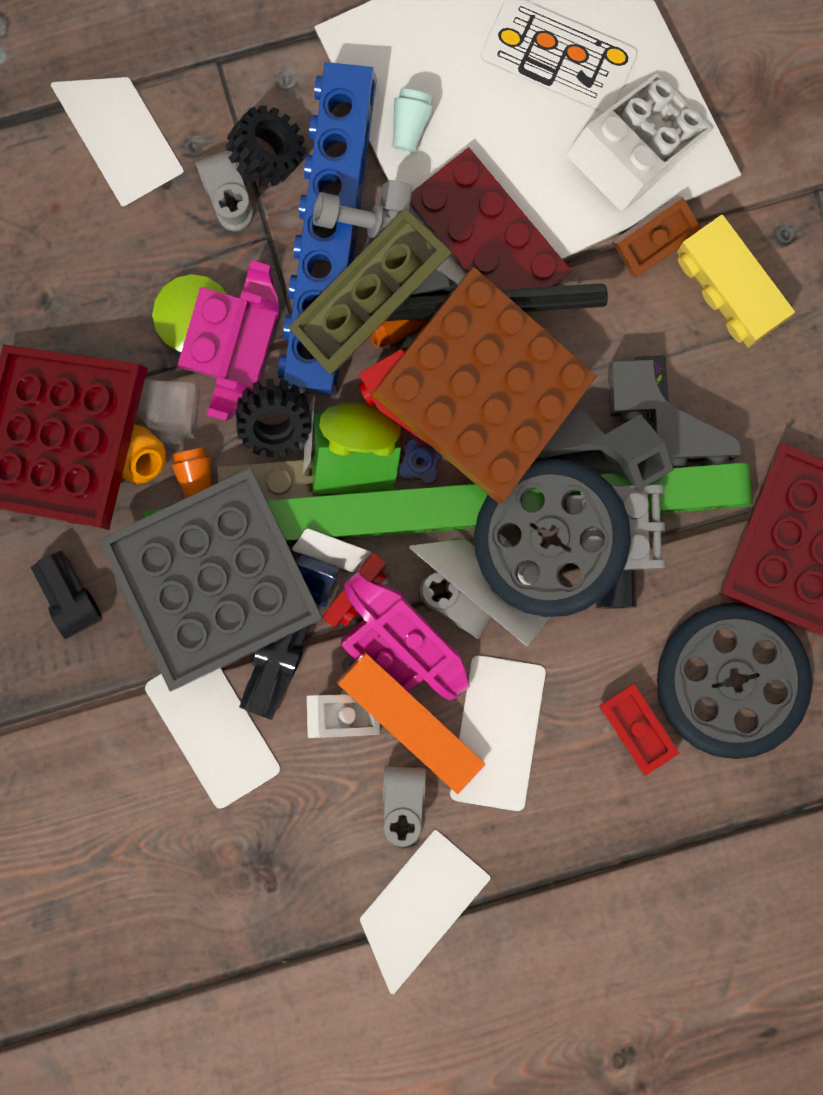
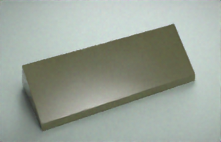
(369, 291)

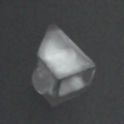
(170, 409)

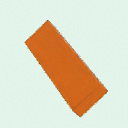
(410, 723)

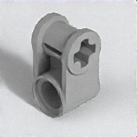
(225, 188)
(456, 608)
(403, 795)

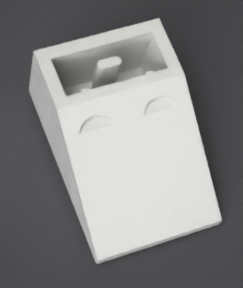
(638, 141)

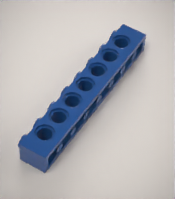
(337, 85)

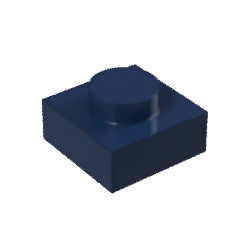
(319, 578)

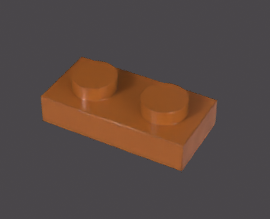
(656, 236)

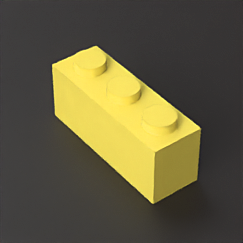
(734, 282)

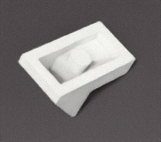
(338, 717)

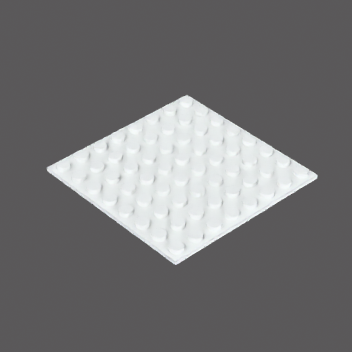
(510, 121)

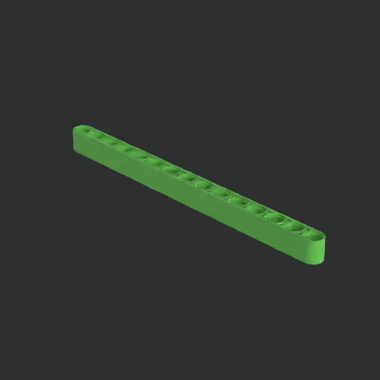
(459, 505)

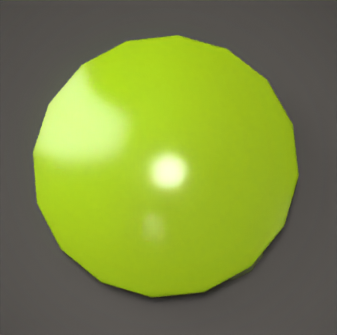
(175, 307)
(359, 429)

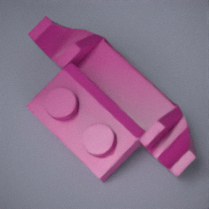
(232, 338)
(401, 640)

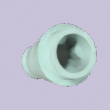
(410, 118)

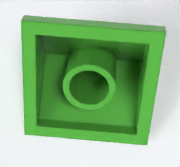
(349, 473)

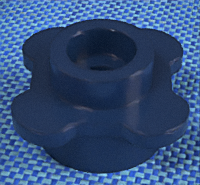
(421, 472)

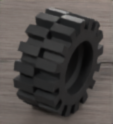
(274, 131)
(273, 399)

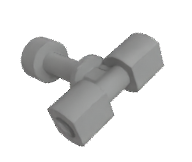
(394, 199)

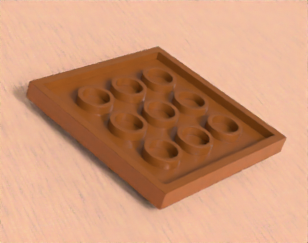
(484, 385)

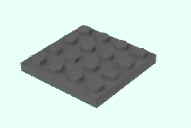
(210, 579)

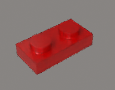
(341, 609)
(638, 729)

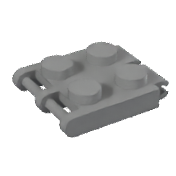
(637, 510)

